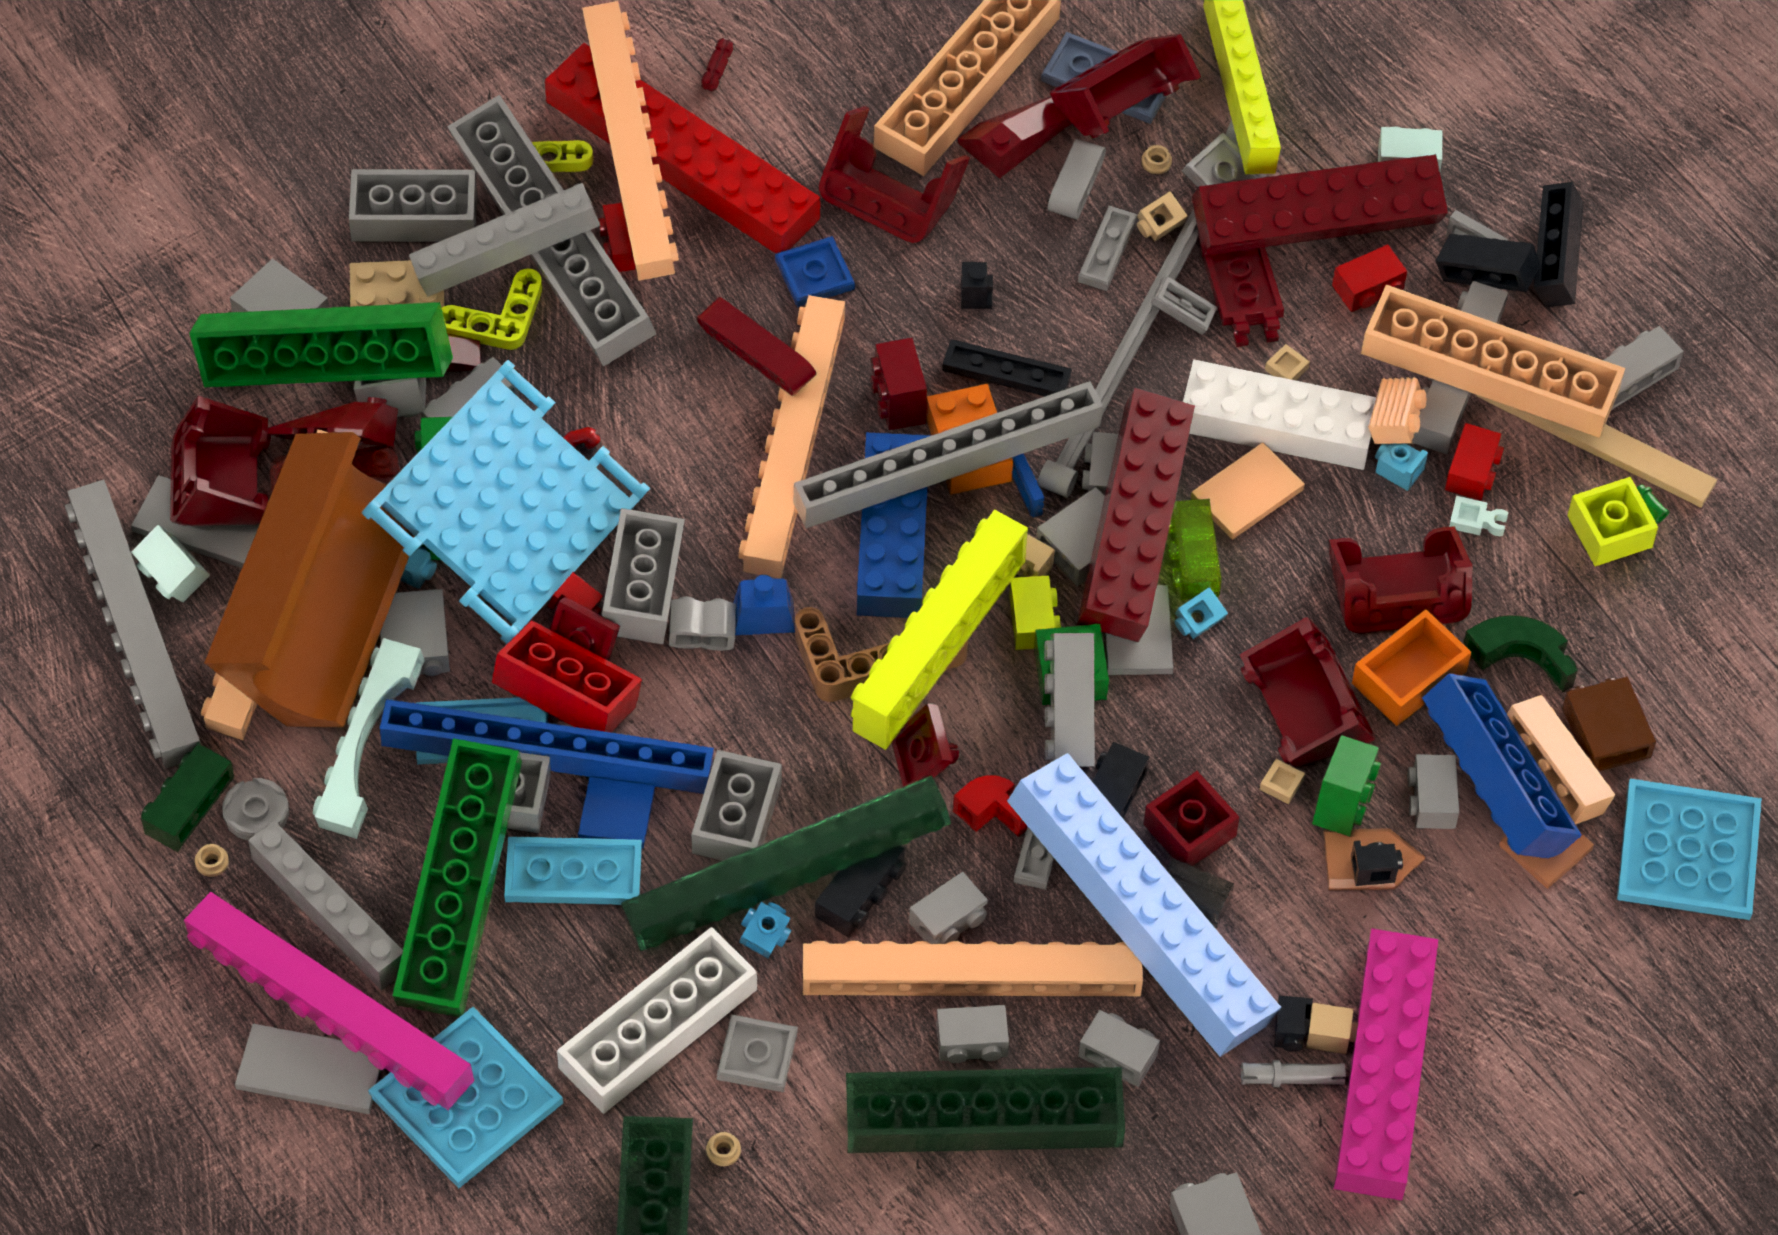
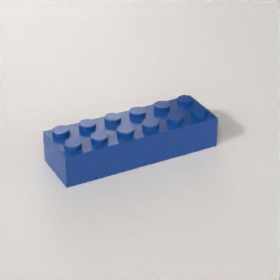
(892, 545)
(1501, 767)

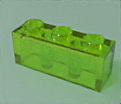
(1194, 548)

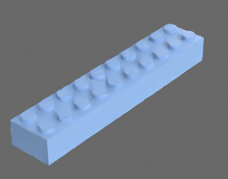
(1143, 904)

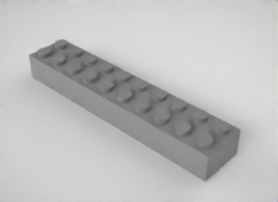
(574, 268)

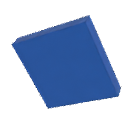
(814, 271)
(616, 810)

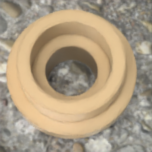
(1156, 153)
(210, 852)
(723, 1140)

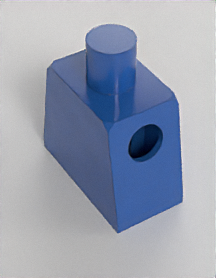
(764, 607)

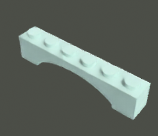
(393, 670)

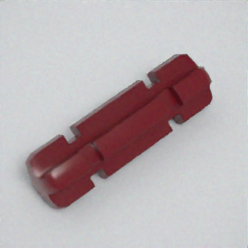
(717, 64)

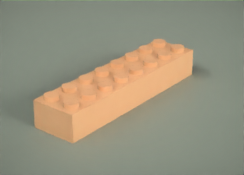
(962, 79)
(1492, 361)

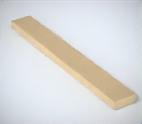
(1631, 456)

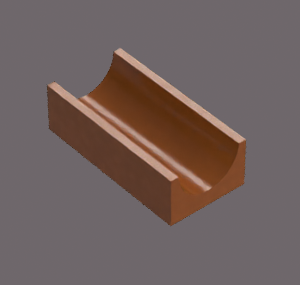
(311, 589)

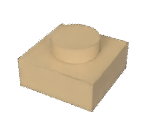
(1287, 364)
(1282, 781)

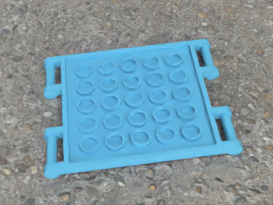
(505, 502)

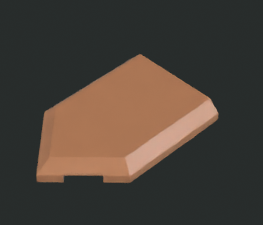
(1338, 859)

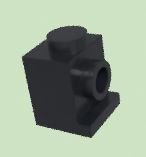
(976, 286)
(1375, 863)
(1292, 1022)

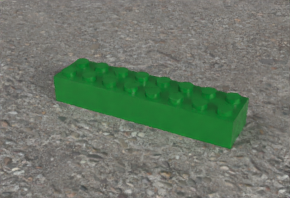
(321, 345)
(457, 878)

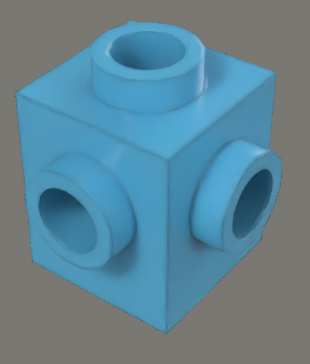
(764, 940)

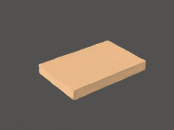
(1249, 490)

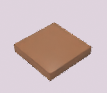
(1550, 870)

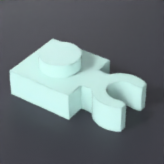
(1472, 516)

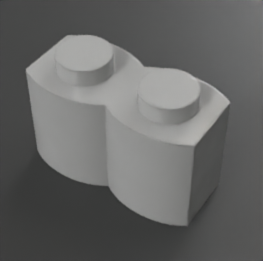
(702, 624)

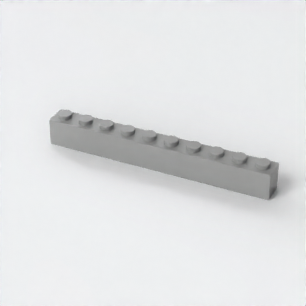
(947, 454)
(133, 621)

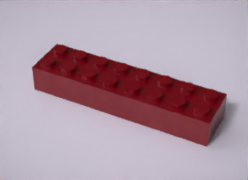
(1319, 204)
(1136, 515)

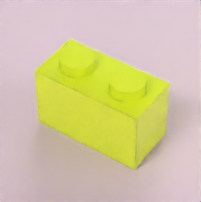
(1032, 608)

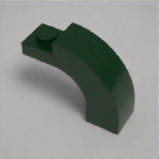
(1523, 638)

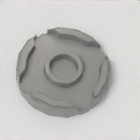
(253, 806)

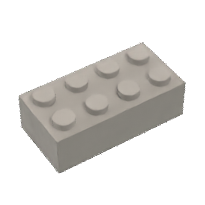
(411, 204)
(642, 574)
(1071, 697)

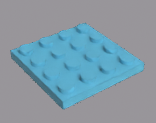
(1689, 849)
(488, 1117)

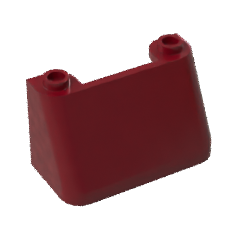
(217, 466)
(1396, 588)
(1306, 693)

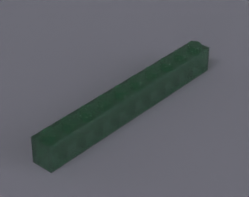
(786, 863)

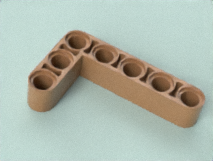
(832, 666)

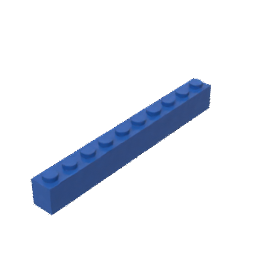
(569, 748)

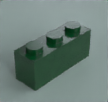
(187, 797)

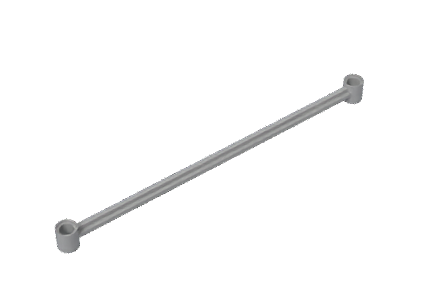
(1059, 475)

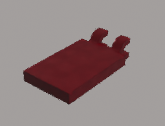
(1245, 292)

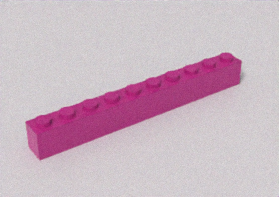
(329, 1001)

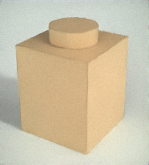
(1331, 1028)

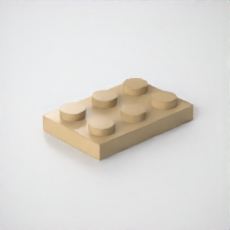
(387, 284)

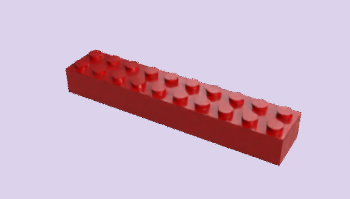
(697, 159)

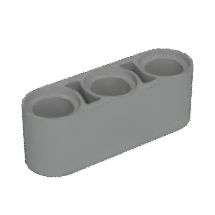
(1076, 179)

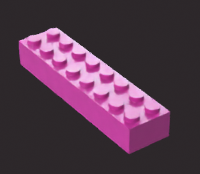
(1386, 1065)

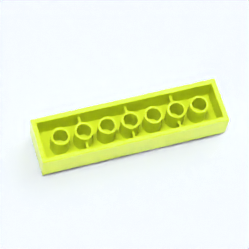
(938, 629)

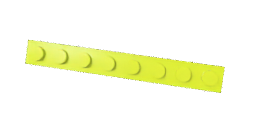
(1243, 85)

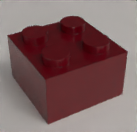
(899, 384)
(1191, 820)

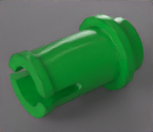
(1656, 509)

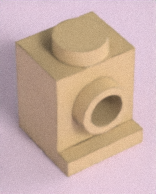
(1165, 208)
(1038, 559)

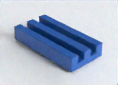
(1027, 485)

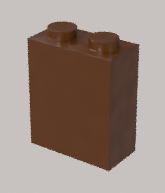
(1609, 723)

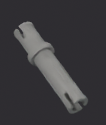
(1280, 1073)

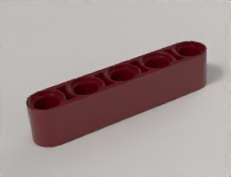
(756, 346)

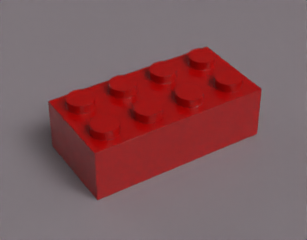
(566, 679)

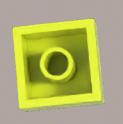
(1612, 521)

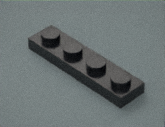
(1005, 369)

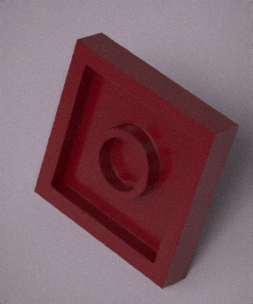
(585, 628)
(923, 746)

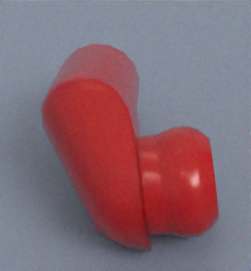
(584, 435)

